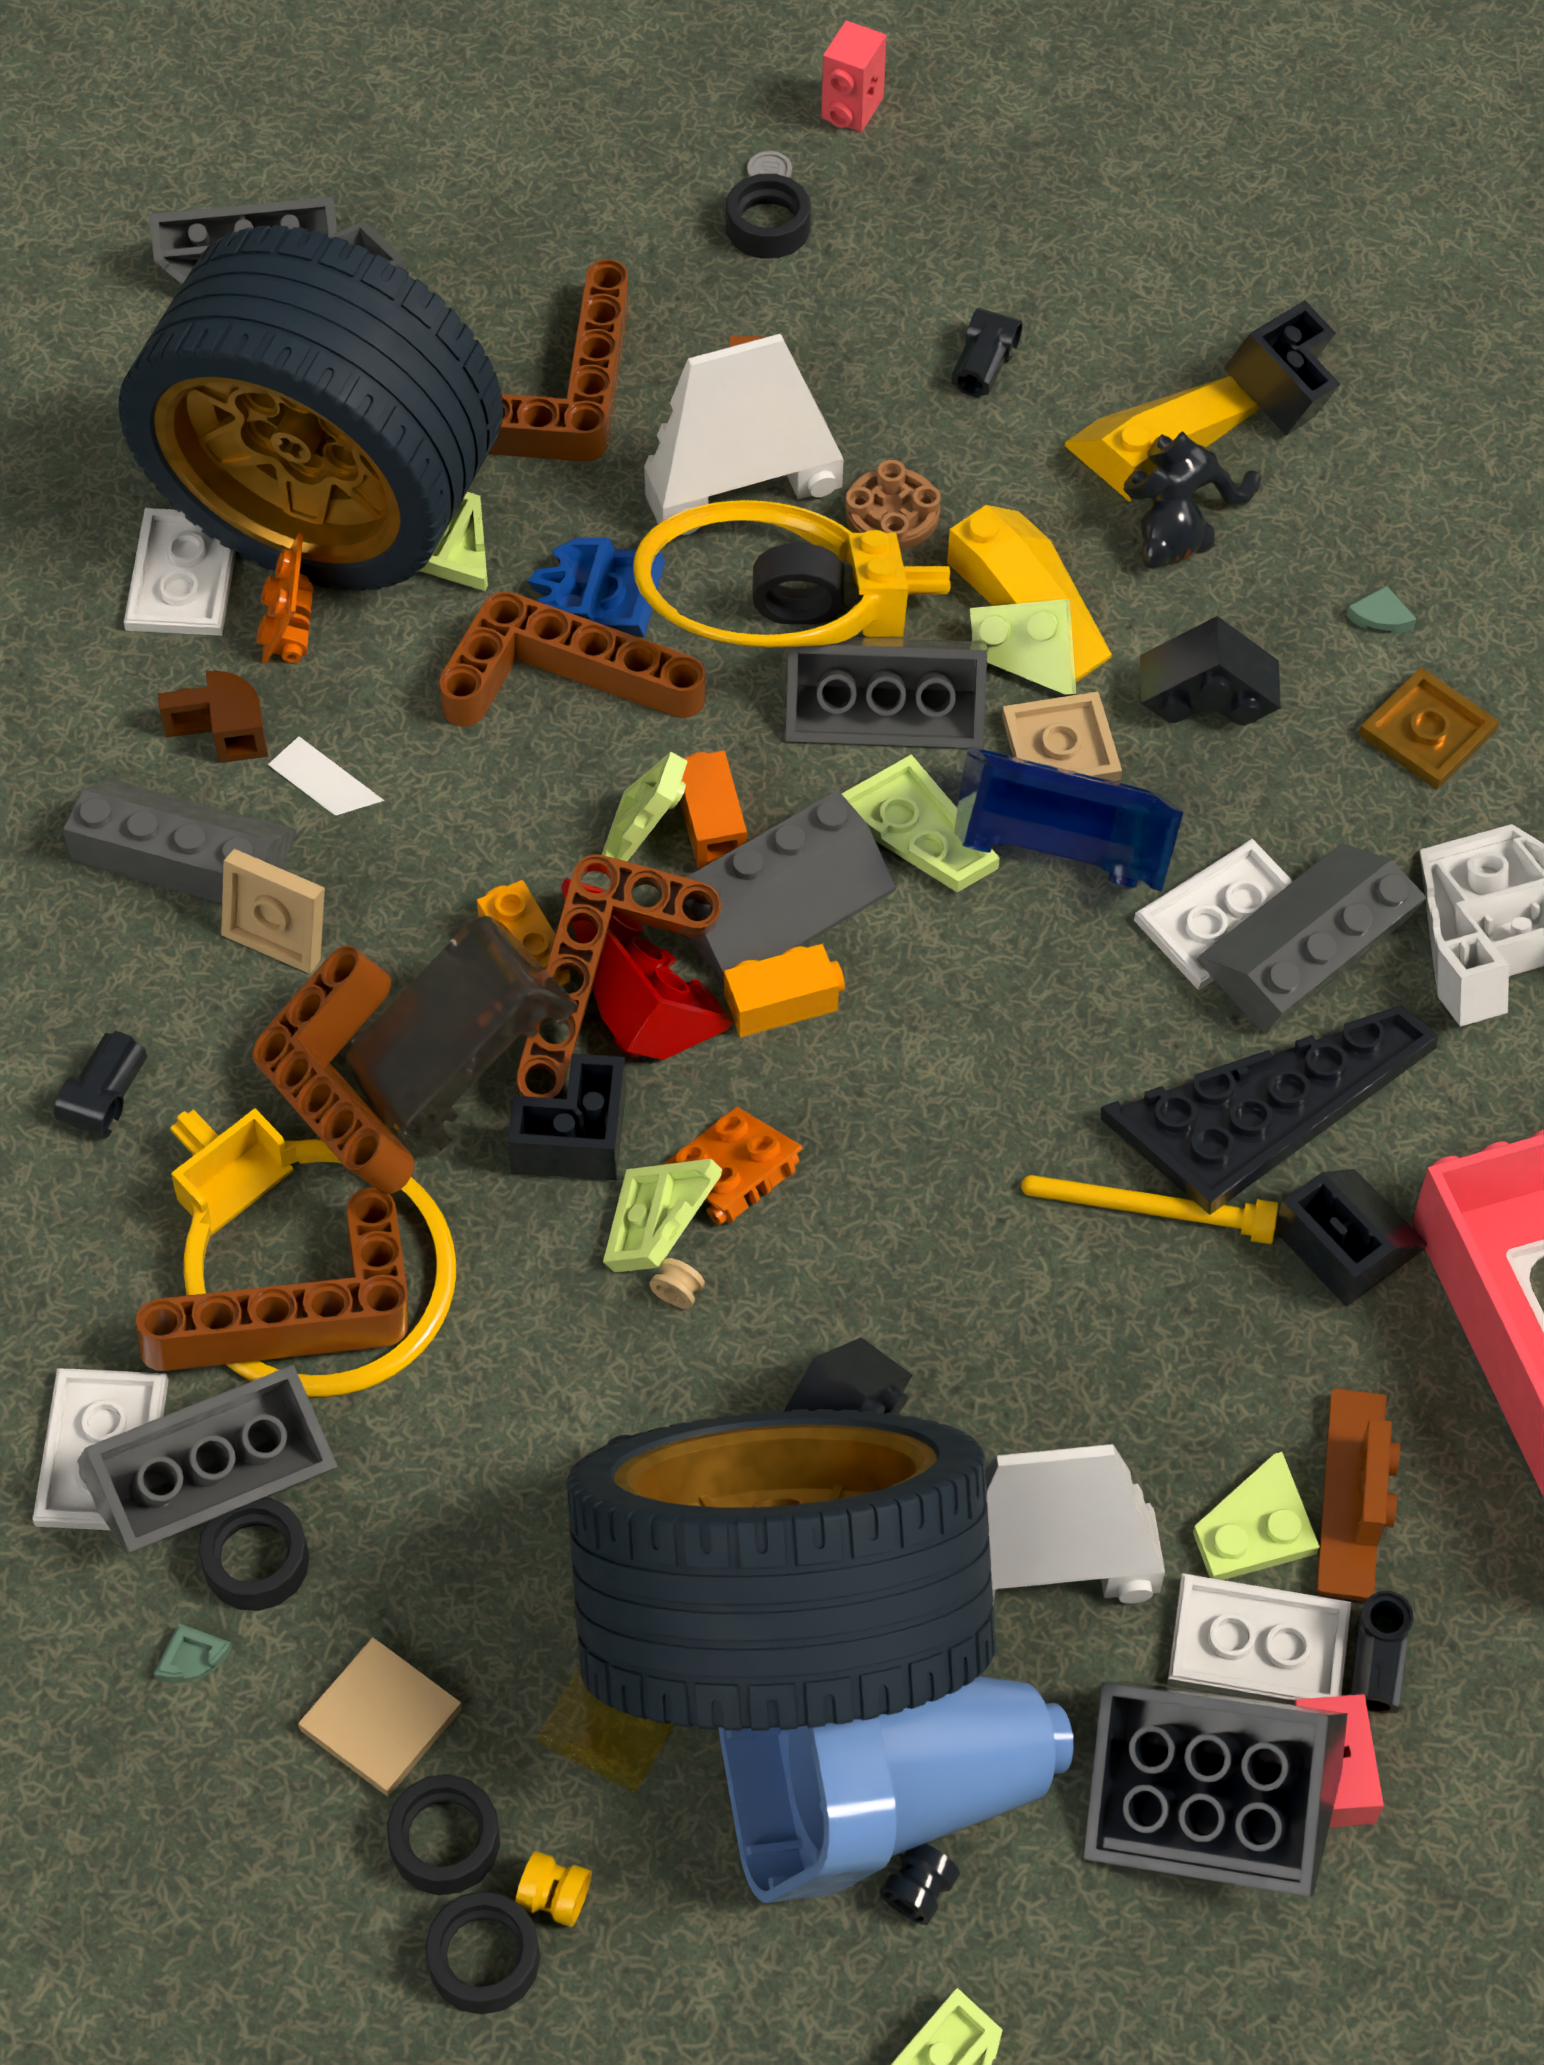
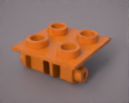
(289, 604)
(750, 1158)

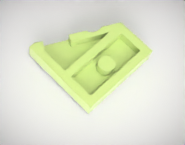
(655, 1211)
(1256, 1525)

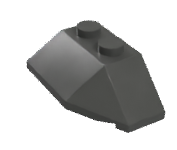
(184, 235)

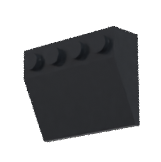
(1213, 1786)

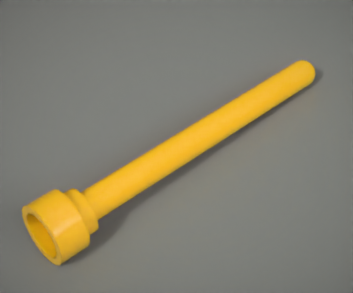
(1254, 1220)

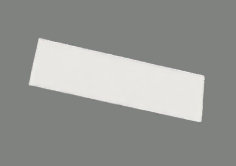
(322, 778)

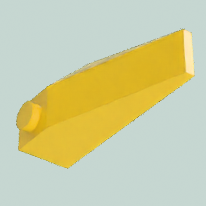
(1120, 441)
(1018, 564)

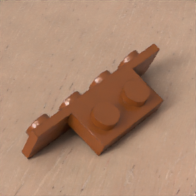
(1355, 1493)

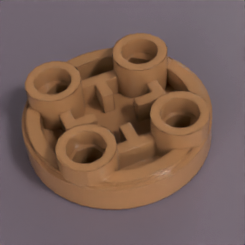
(894, 502)

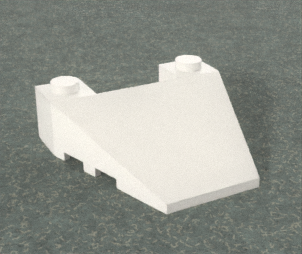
(739, 423)
(1484, 917)
(1072, 1521)

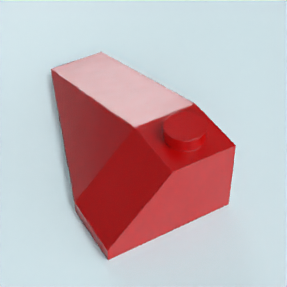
(642, 997)

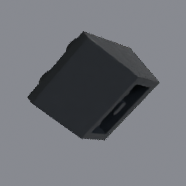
(1346, 1233)

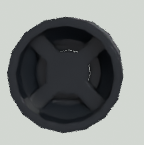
(918, 1884)

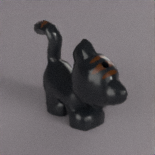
(1174, 522)

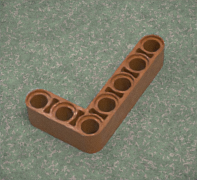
(582, 423)
(567, 645)
(585, 957)
(297, 1059)
(296, 1308)

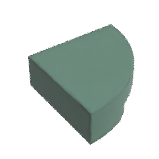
(1383, 612)
(190, 1655)

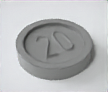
(768, 163)

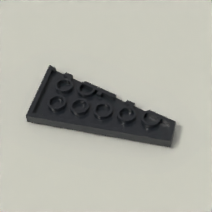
(1263, 1108)

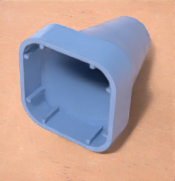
(844, 1798)

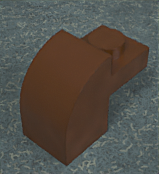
(225, 708)

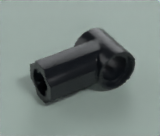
(985, 350)
(99, 1091)
(1380, 1655)

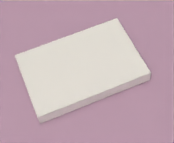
(178, 577)
(1210, 906)
(85, 1411)
(1257, 1641)

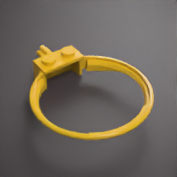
(872, 554)
(243, 1166)

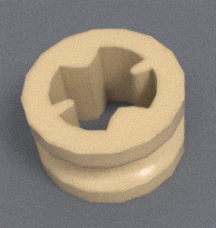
(677, 1283)

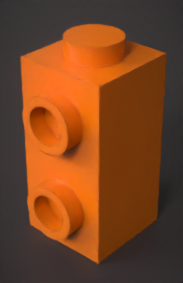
(711, 807)

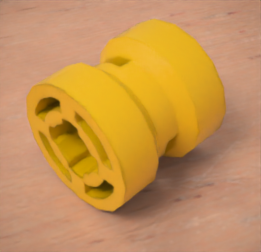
(553, 1888)

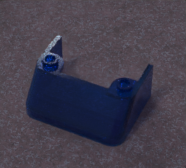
(1066, 816)

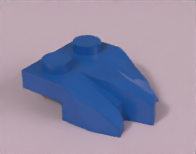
(597, 584)

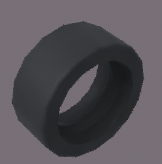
(768, 241)
(798, 563)
(263, 1592)
(454, 1877)
(456, 1915)

